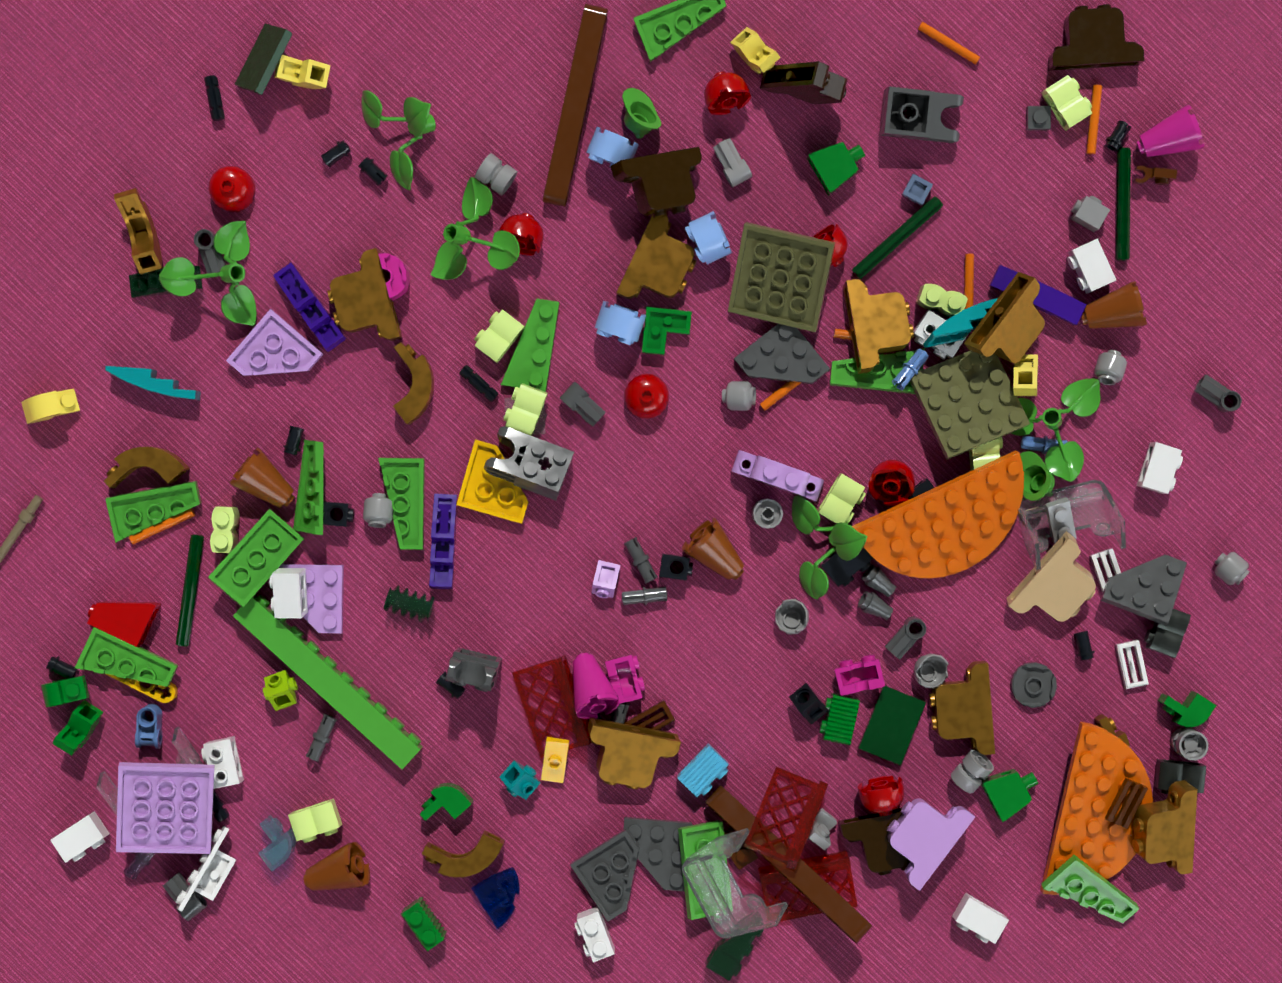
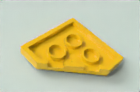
(489, 493)

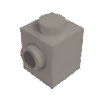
(1089, 213)

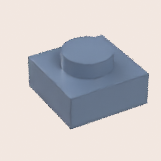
(917, 189)

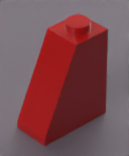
(124, 619)

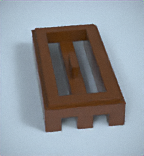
(666, 711)
(1129, 804)

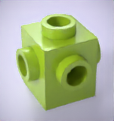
(279, 685)

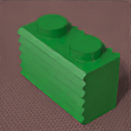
(839, 719)
(424, 923)

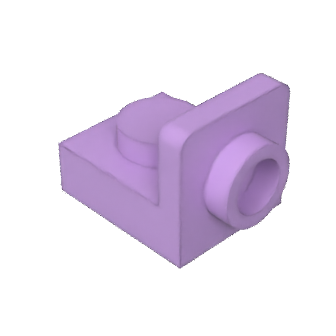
(605, 579)

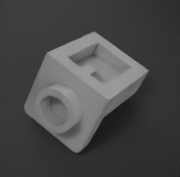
(820, 829)

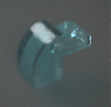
(281, 846)

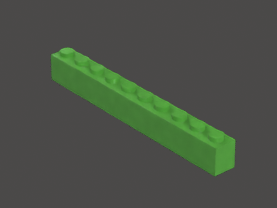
(328, 681)

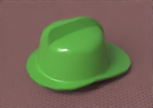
(640, 112)
(1037, 478)

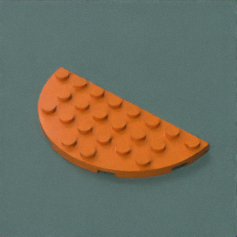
(949, 524)
(1093, 780)

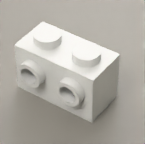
(1091, 266)
(928, 324)
(1159, 468)
(289, 593)
(225, 757)
(79, 837)
(980, 918)
(595, 933)

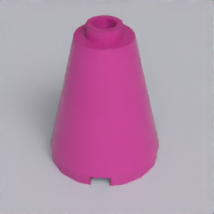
(1172, 135)
(592, 688)

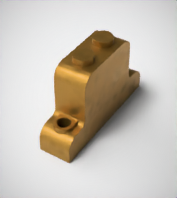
(658, 263)
(363, 299)
(876, 323)
(1010, 323)
(965, 709)
(630, 752)
(1167, 828)

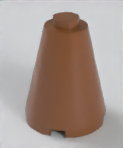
(1116, 309)
(263, 480)
(714, 550)
(339, 870)

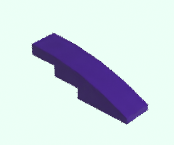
(1048, 299)
(309, 307)
(443, 541)

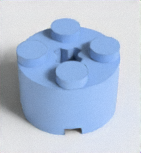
(610, 147)
(709, 238)
(619, 322)

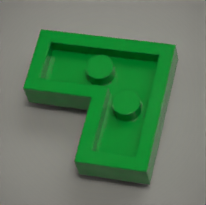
(659, 323)

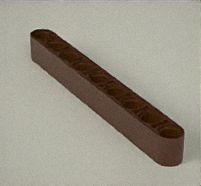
(575, 105)
(803, 877)

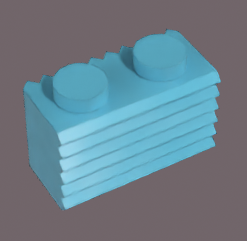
(703, 770)

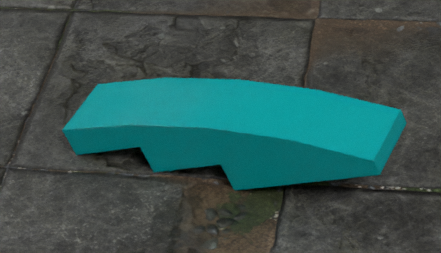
(959, 325)
(148, 380)

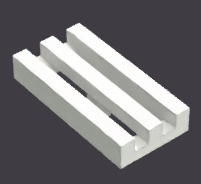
(1114, 563)
(1119, 649)

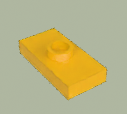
(555, 760)

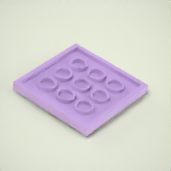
(164, 808)

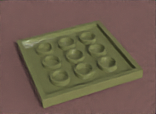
(781, 276)
(968, 402)

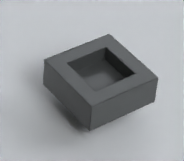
(1038, 117)

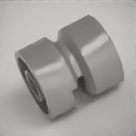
(498, 176)
(767, 513)
(1189, 743)
(972, 771)

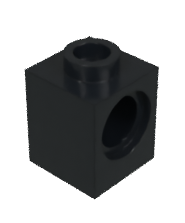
(348, 513)
(665, 570)
(808, 703)

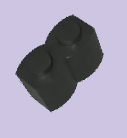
(1168, 638)
(1171, 771)

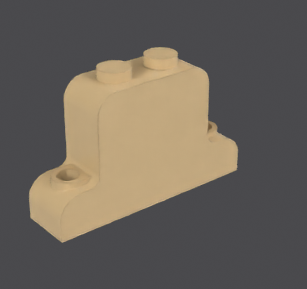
(1058, 586)

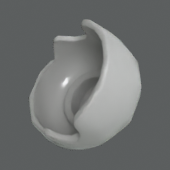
(791, 616)
(931, 670)

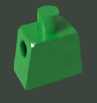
(835, 165)
(1008, 792)

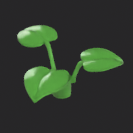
(419, 123)
(234, 243)
(504, 248)
(1082, 398)
(843, 537)

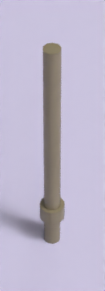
(26, 516)

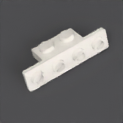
(210, 874)

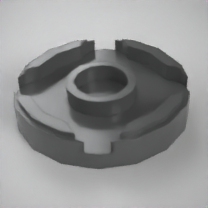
(1033, 684)

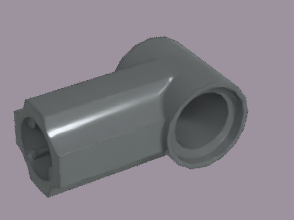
(212, 260)
(1216, 392)
(579, 401)
(904, 639)
(195, 903)

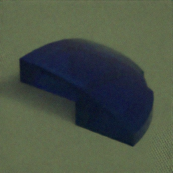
(498, 894)

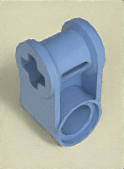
(147, 731)

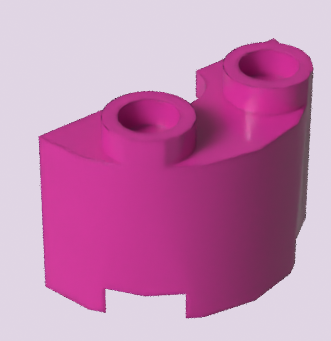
(399, 273)
(859, 675)
(624, 678)

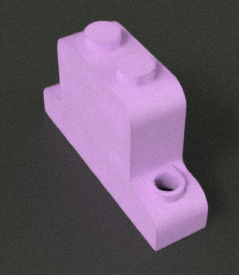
(777, 475)
(926, 837)

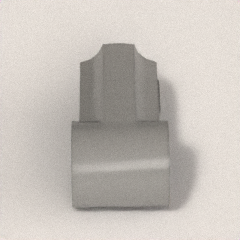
(734, 167)

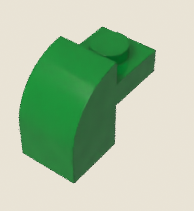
(64, 691)
(1192, 712)
(79, 728)
(449, 796)

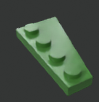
(673, 22)
(534, 350)
(845, 373)
(405, 488)
(310, 490)
(142, 509)
(118, 658)
(1090, 889)

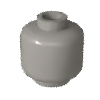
(1110, 367)
(739, 395)
(377, 510)
(1231, 568)

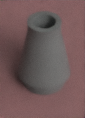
(876, 579)
(873, 605)

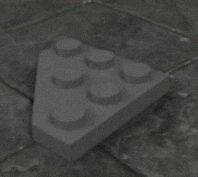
(782, 356)
(1147, 588)
(659, 849)
(609, 873)

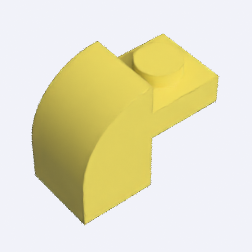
(754, 51)
(301, 73)
(1026, 376)
(49, 405)

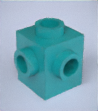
(520, 780)

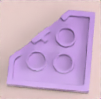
(274, 349)
(324, 596)

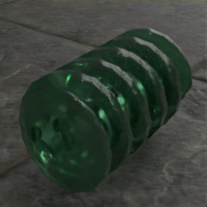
(408, 603)

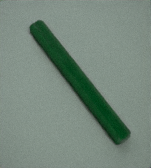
(1123, 204)
(897, 237)
(189, 590)

